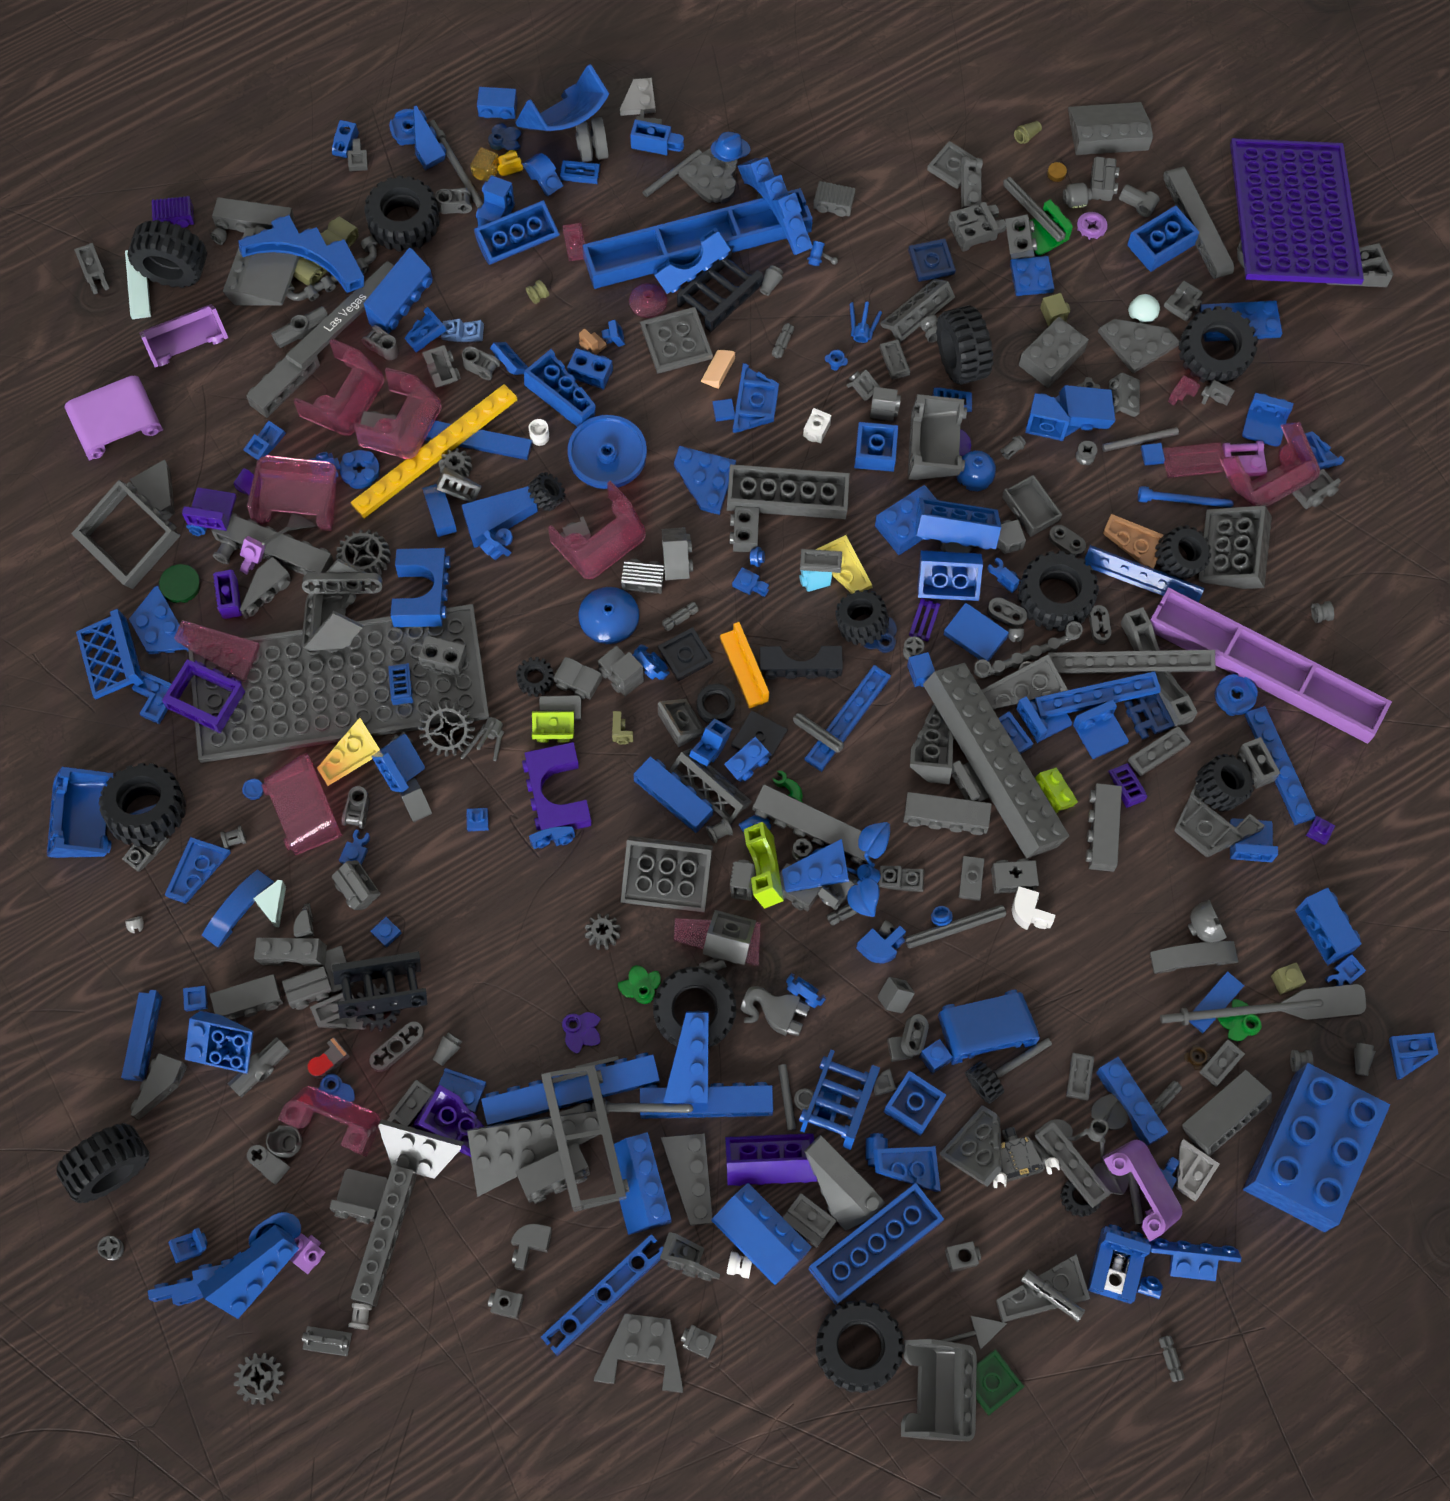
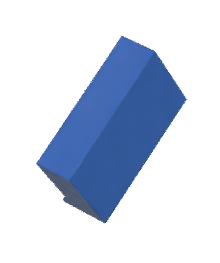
(1088, 407)
(976, 633)

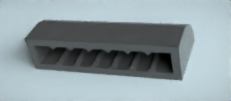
(1227, 1113)

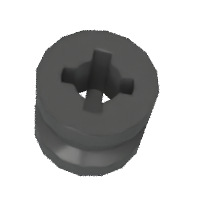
(1083, 457)
(1322, 611)
(915, 644)
(1300, 1059)
(107, 1245)

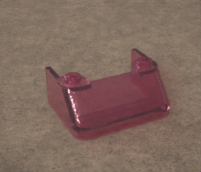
(353, 397)
(408, 431)
(1297, 470)
(606, 546)

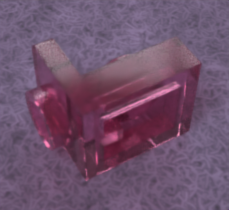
(1184, 387)

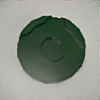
(179, 583)

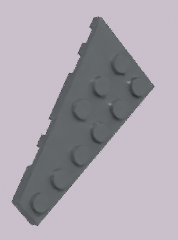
(509, 1147)

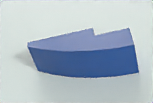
(439, 510)

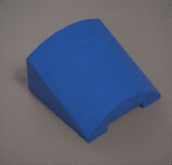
(577, 106)

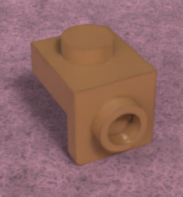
(591, 342)

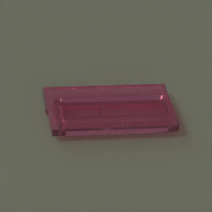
(1193, 460)

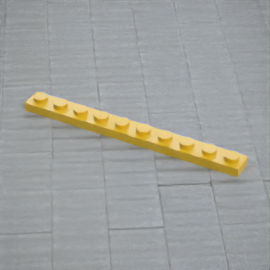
(433, 450)

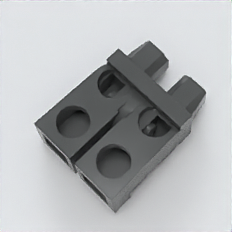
(975, 225)

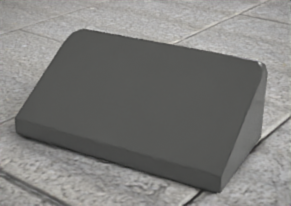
(561, 703)

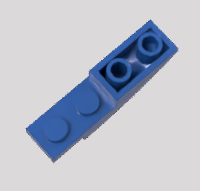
(185, 1290)

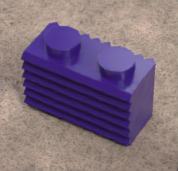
(174, 210)
(227, 594)

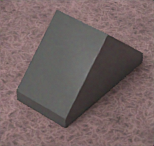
(415, 801)

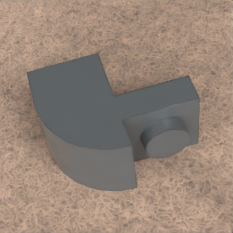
(836, 894)
(529, 1237)

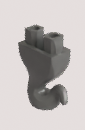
(777, 1010)

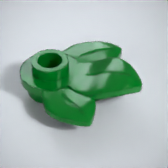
(638, 982)
(1237, 1024)

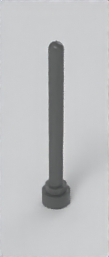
(645, 1107)

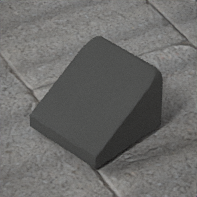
(895, 1050)

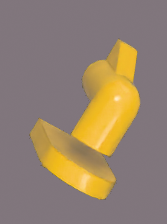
(509, 163)

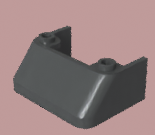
(325, 618)

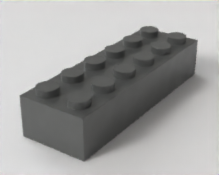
(789, 491)

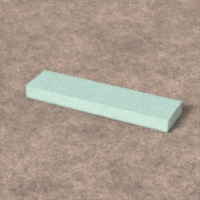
(138, 292)

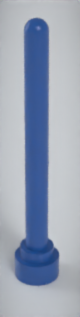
(1146, 494)

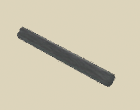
(1034, 209)
(955, 926)

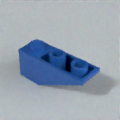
(427, 147)

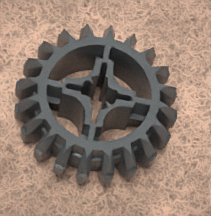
(363, 544)
(463, 723)

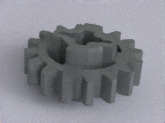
(260, 1389)

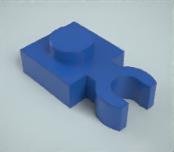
(355, 850)
(1347, 970)

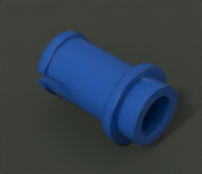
(816, 253)

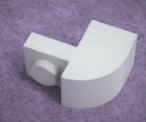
(1025, 913)

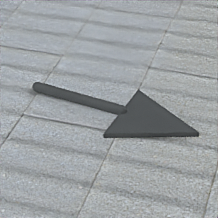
(983, 1329)

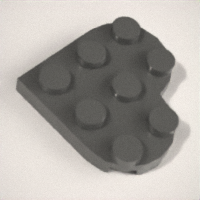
(710, 177)

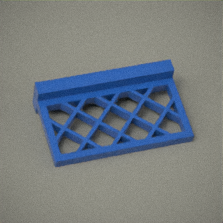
(124, 644)

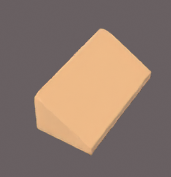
(718, 368)

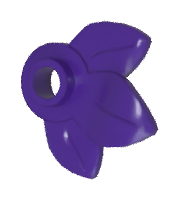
(583, 1033)

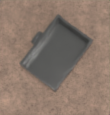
(1031, 505)

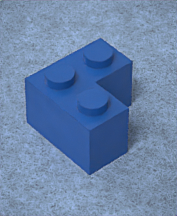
(497, 200)

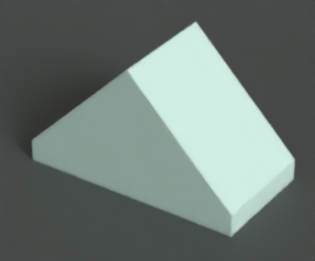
(272, 901)

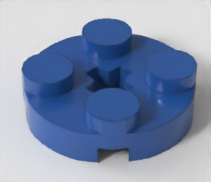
(398, 125)
(351, 461)
(651, 662)
(1228, 703)
(805, 989)

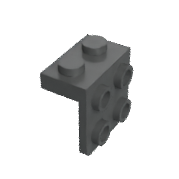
(359, 1196)
(686, 1255)

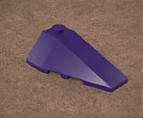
(447, 1117)

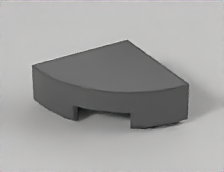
(884, 1083)

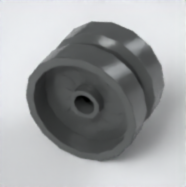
(590, 139)

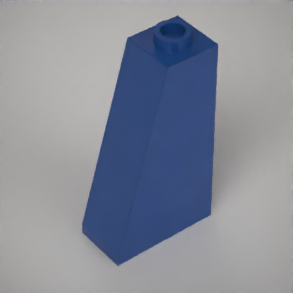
(497, 513)

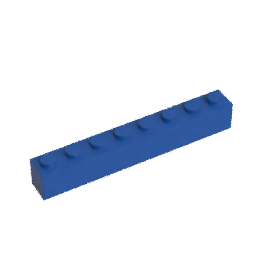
(532, 1100)

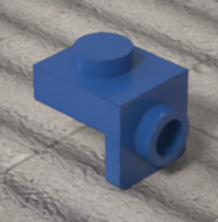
(188, 1245)

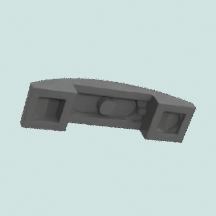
(1193, 955)

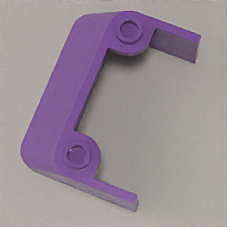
(183, 334)

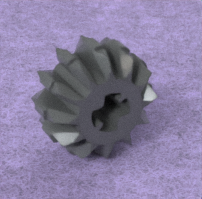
(456, 458)
(610, 929)

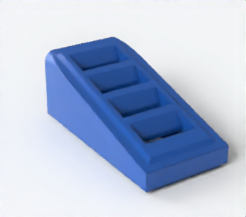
(949, 393)
(403, 698)

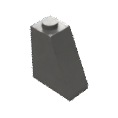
(157, 487)

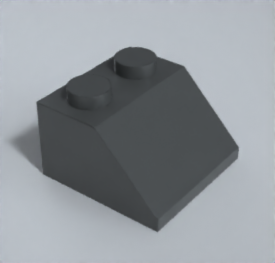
(729, 937)

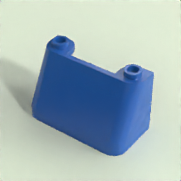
(75, 815)
(987, 1026)

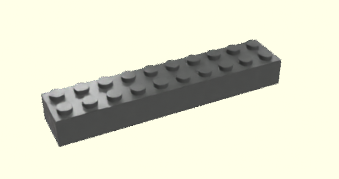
(995, 760)

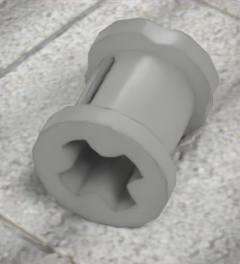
(360, 1316)

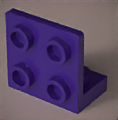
(210, 509)

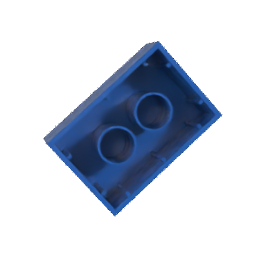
(1316, 1147)

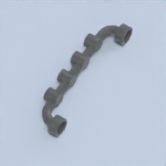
(328, 282)
(983, 667)

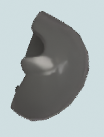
(284, 1141)

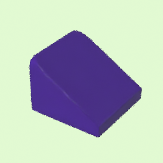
(244, 481)

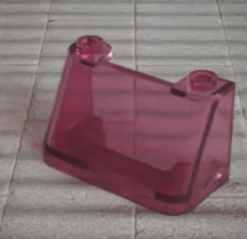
(301, 805)

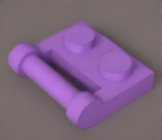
(1253, 464)

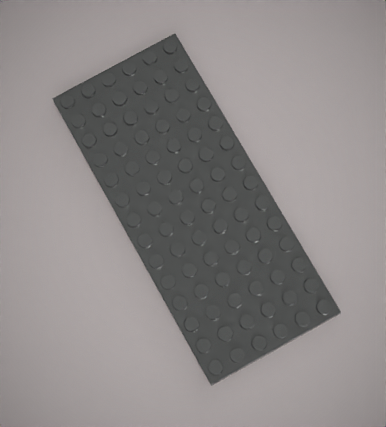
(318, 695)

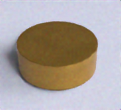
(1057, 172)

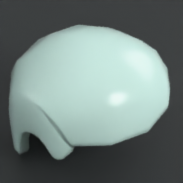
(1144, 308)

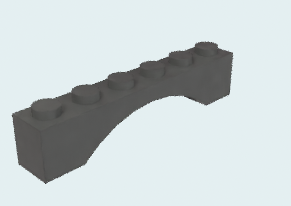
(1142, 638)

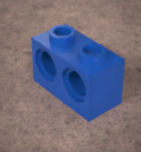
(588, 372)

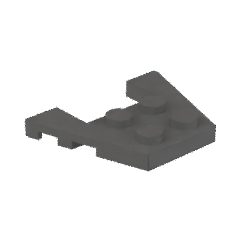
(1210, 831)
(643, 1341)

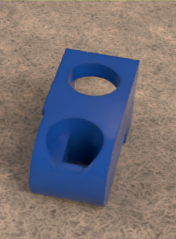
(343, 138)

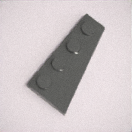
(1031, 681)
(690, 1170)

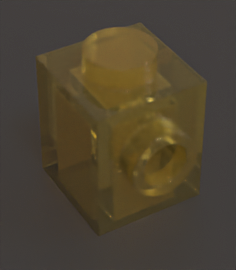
(484, 164)

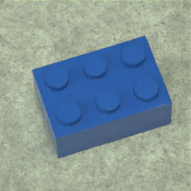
(1163, 238)
(899, 521)
(949, 575)
(1328, 926)

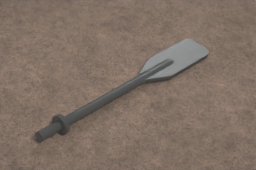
(1306, 1004)

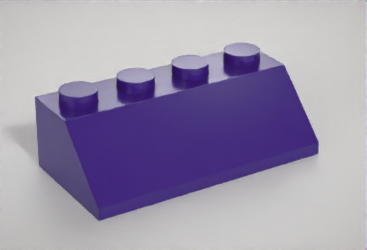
(768, 1159)

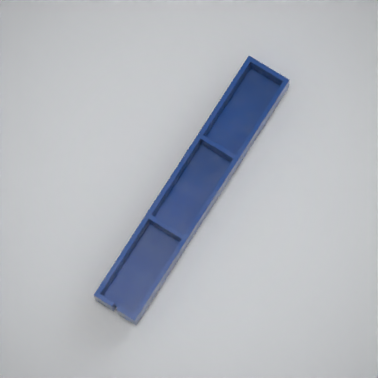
(679, 241)

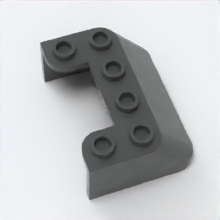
(944, 1391)

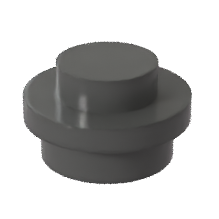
(803, 1098)

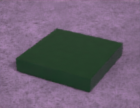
(995, 1382)

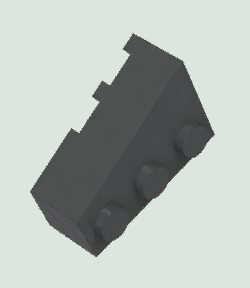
(1375, 267)

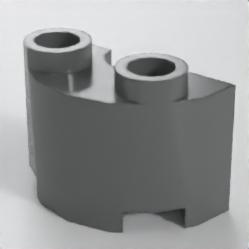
(1184, 301)
(440, 367)

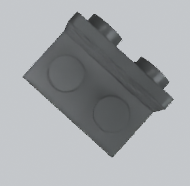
(968, 782)

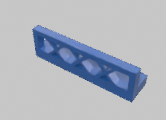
(142, 1036)

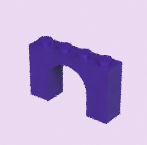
(542, 765)

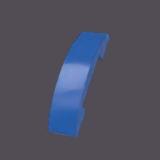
(235, 907)

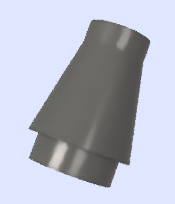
(771, 279)
(447, 1048)
(1363, 1058)

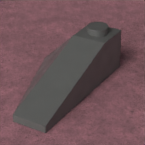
(933, 750)

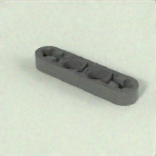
(342, 586)

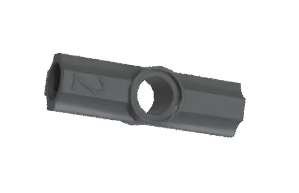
(292, 332)
(260, 1067)

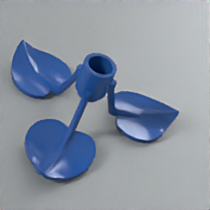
(865, 895)

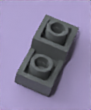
(141, 856)
(902, 879)

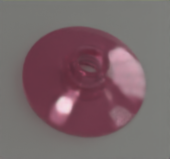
(650, 306)

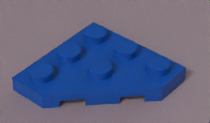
(704, 477)

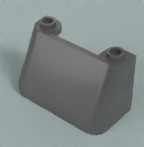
(935, 437)

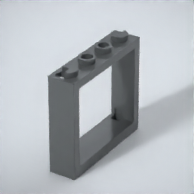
(100, 513)

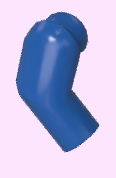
(753, 820)

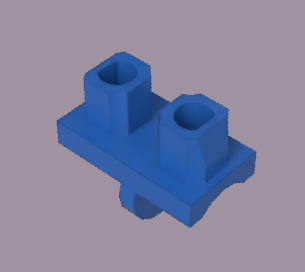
(495, 544)

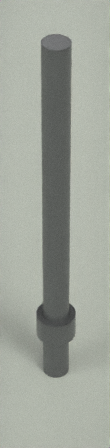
(441, 137)

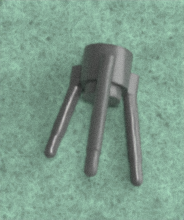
(491, 730)

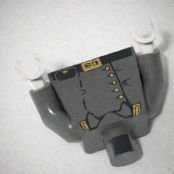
(1022, 1158)

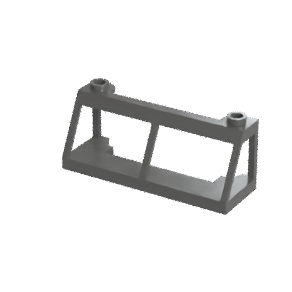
(595, 1079)

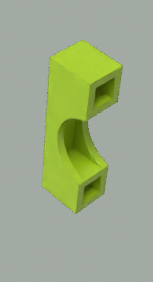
(767, 882)

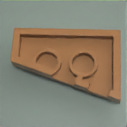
(1133, 539)

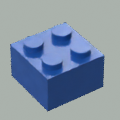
(876, 446)
(914, 1103)

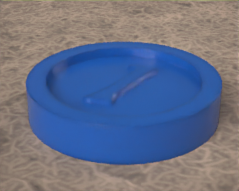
(252, 789)

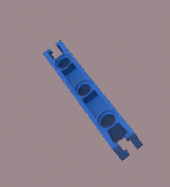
(591, 1307)

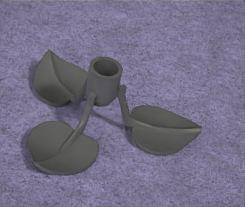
(1107, 1114)

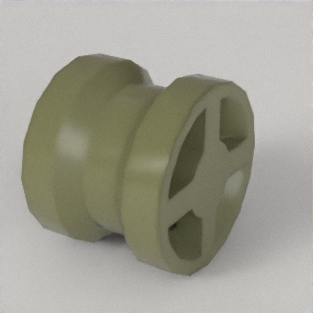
(537, 292)

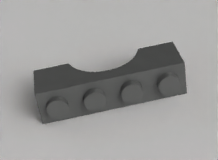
(1010, 540)

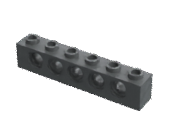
(384, 1236)

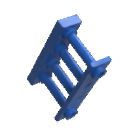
(853, 1114)

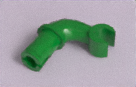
(793, 787)

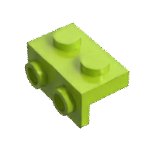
(553, 725)
(1056, 789)

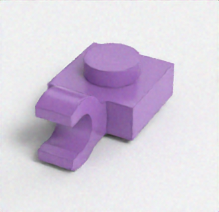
(252, 552)

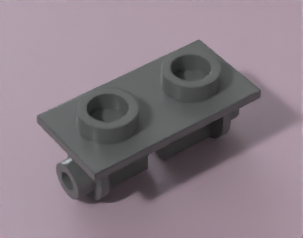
(326, 1341)

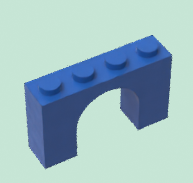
(430, 608)

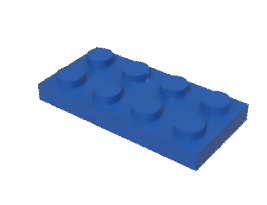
(1262, 314)

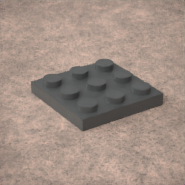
(676, 340)

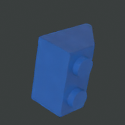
(1047, 418)

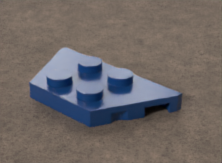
(755, 400)
(156, 624)

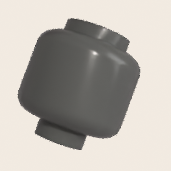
(1076, 195)

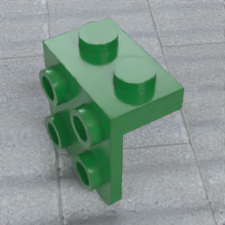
(1044, 239)

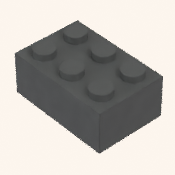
(1053, 352)
(548, 1174)

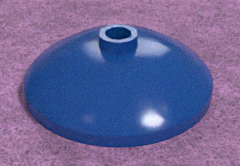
(612, 625)

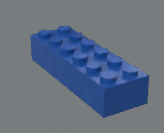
(875, 1244)

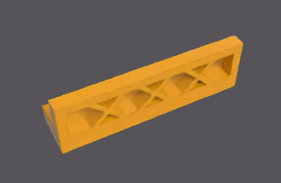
(745, 666)

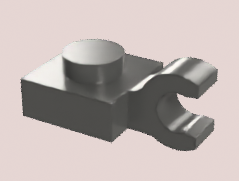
(357, 158)

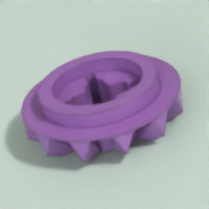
(1089, 219)

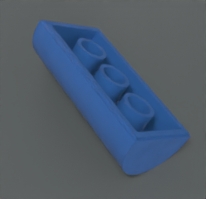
(516, 232)

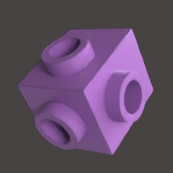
(308, 1253)

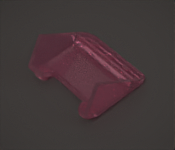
(293, 488)

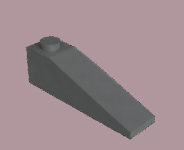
(845, 1191)

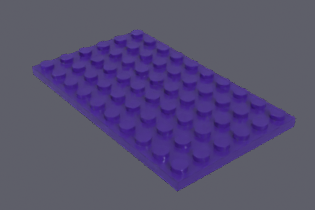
(1295, 211)

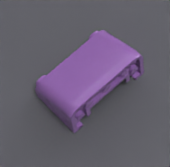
(112, 414)
(1138, 1159)

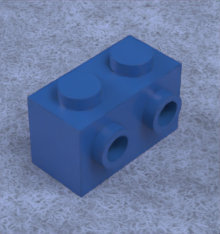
(748, 759)

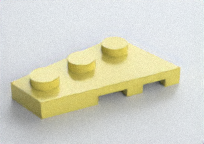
(852, 572)
(349, 753)

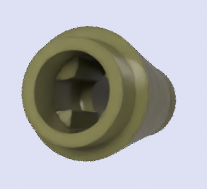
(1026, 132)

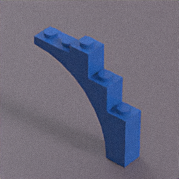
(783, 204)
(310, 245)

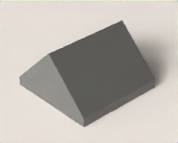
(680, 721)

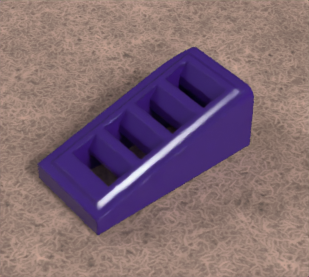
(1127, 800)

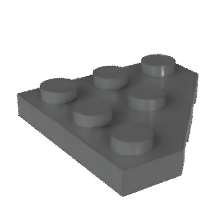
(1137, 342)
(977, 1147)

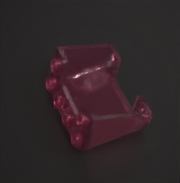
(361, 1121)

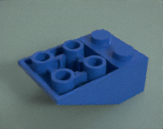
(218, 1042)

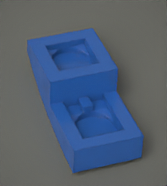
(265, 441)

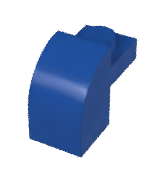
(543, 170)
(711, 743)
(880, 950)

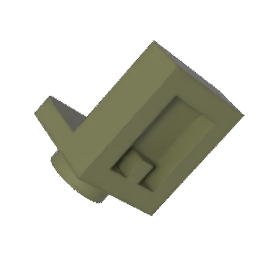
(619, 734)

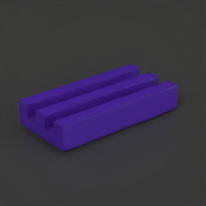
(929, 605)

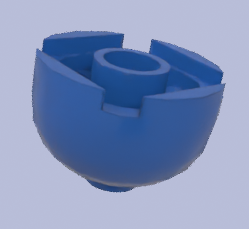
(978, 471)

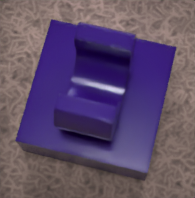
(1320, 830)

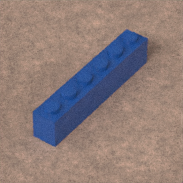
(722, 1101)

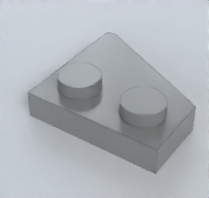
(639, 97)
(1193, 1170)

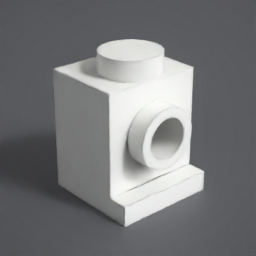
(817, 426)

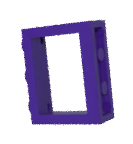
(191, 668)

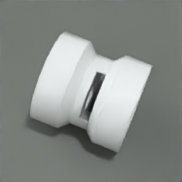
(539, 432)
(734, 1265)

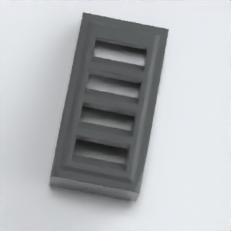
(455, 491)

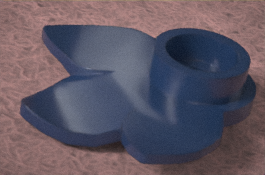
(504, 137)
(888, 637)

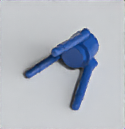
(862, 332)

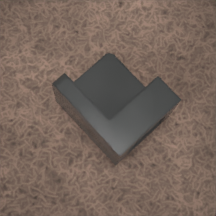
(896, 995)

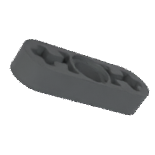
(387, 1045)

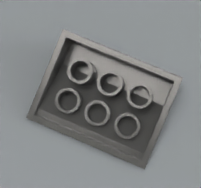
(1110, 128)
(260, 277)
(1238, 546)
(666, 873)

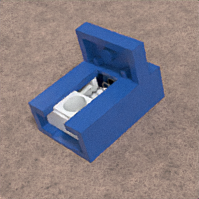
(1125, 1245)

